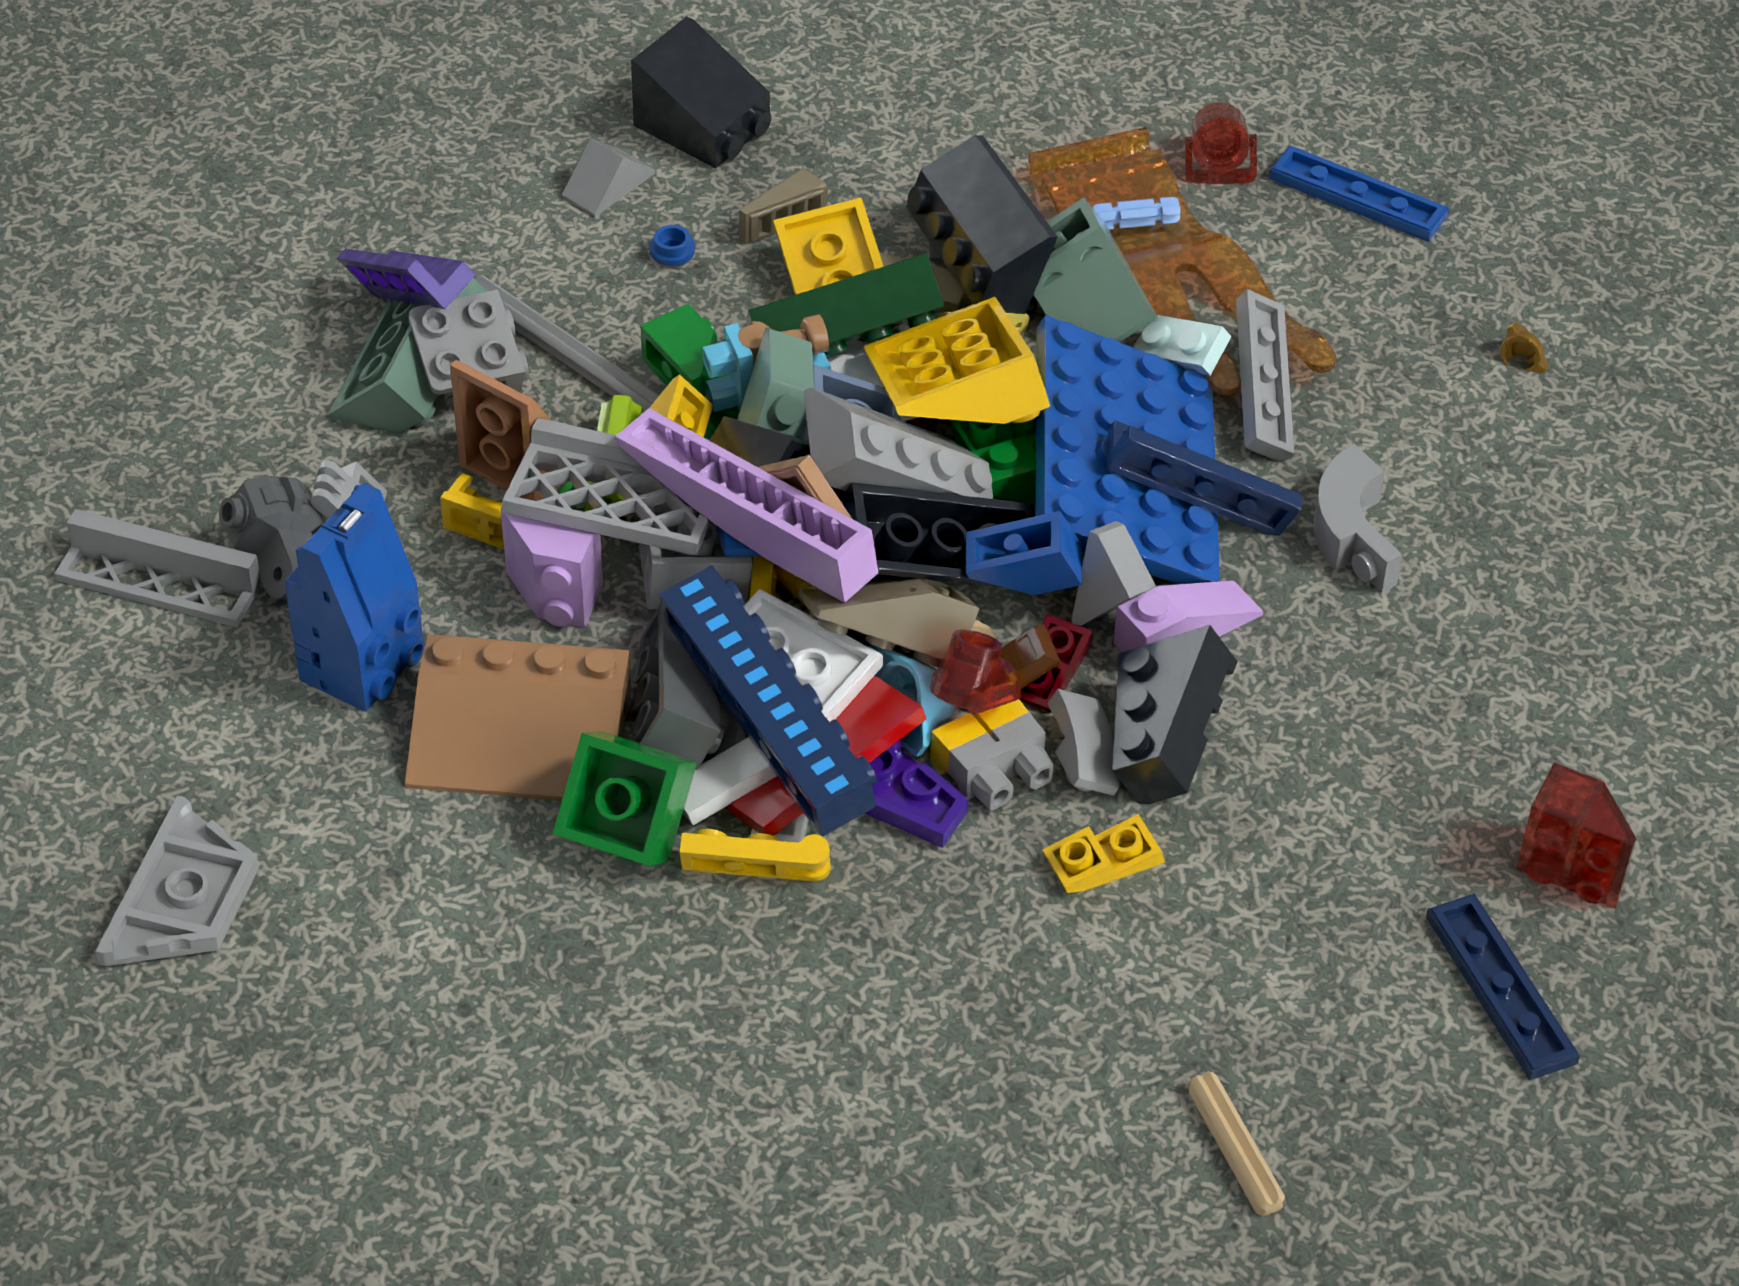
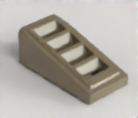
(790, 197)

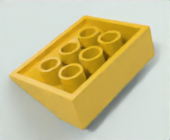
(961, 368)

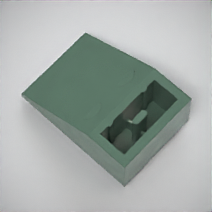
(1090, 279)

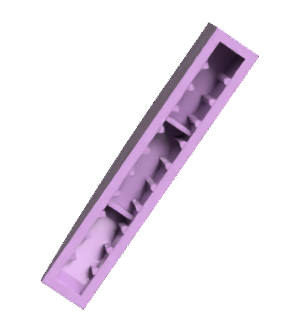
(755, 506)

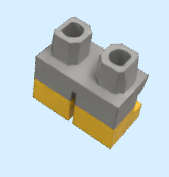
(991, 749)

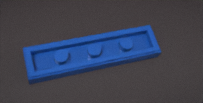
(1359, 193)

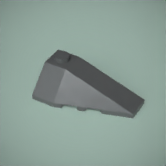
(673, 699)

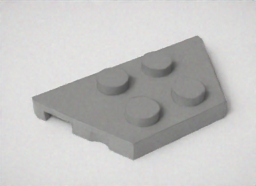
(181, 892)

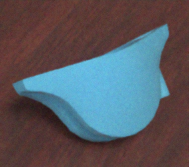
(913, 680)

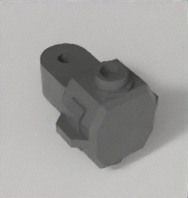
(271, 520)

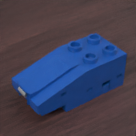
(355, 603)

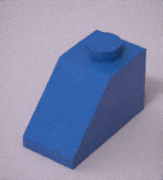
(1026, 555)

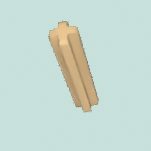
(1236, 1144)

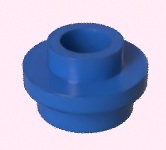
(672, 246)

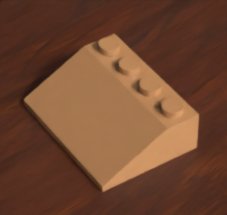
(510, 713)

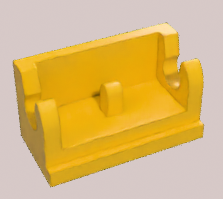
(471, 513)

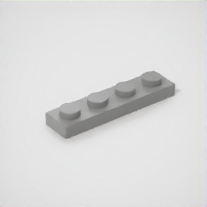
(1264, 376)

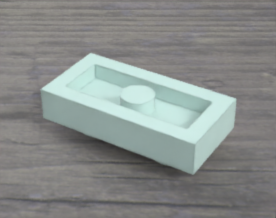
(1184, 342)

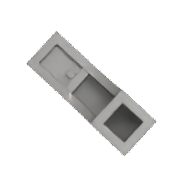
(1342, 532)

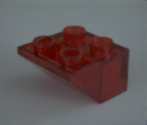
(1577, 837)

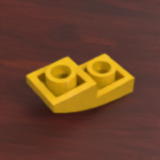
(1094, 860)

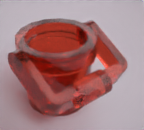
(971, 672)

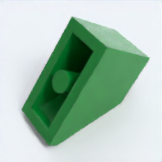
(675, 344)

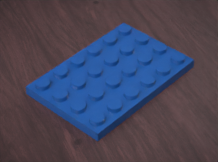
(1088, 388)

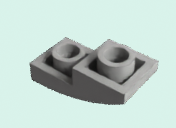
(1087, 743)

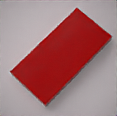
(872, 724)

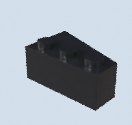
(1163, 710)

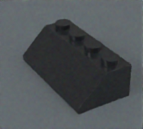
(982, 225)
(925, 530)

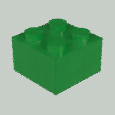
(624, 798)

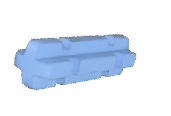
(1139, 212)

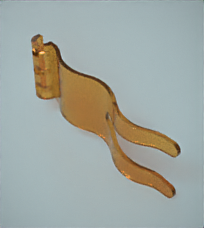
(1164, 250)

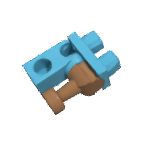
(738, 355)

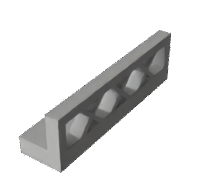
(161, 554)

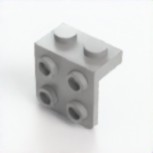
(473, 332)

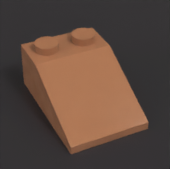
(492, 425)

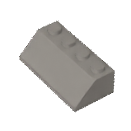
(879, 450)

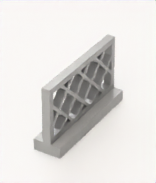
(594, 456)

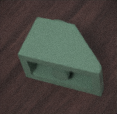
(778, 384)

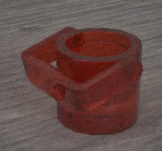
(1220, 146)

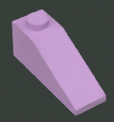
(1182, 608)

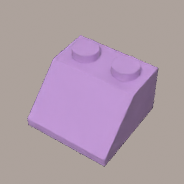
(553, 568)

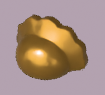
(1525, 343)

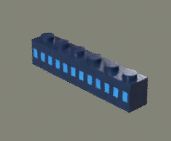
(769, 701)

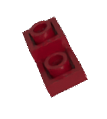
(1071, 646)

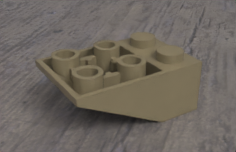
(899, 612)

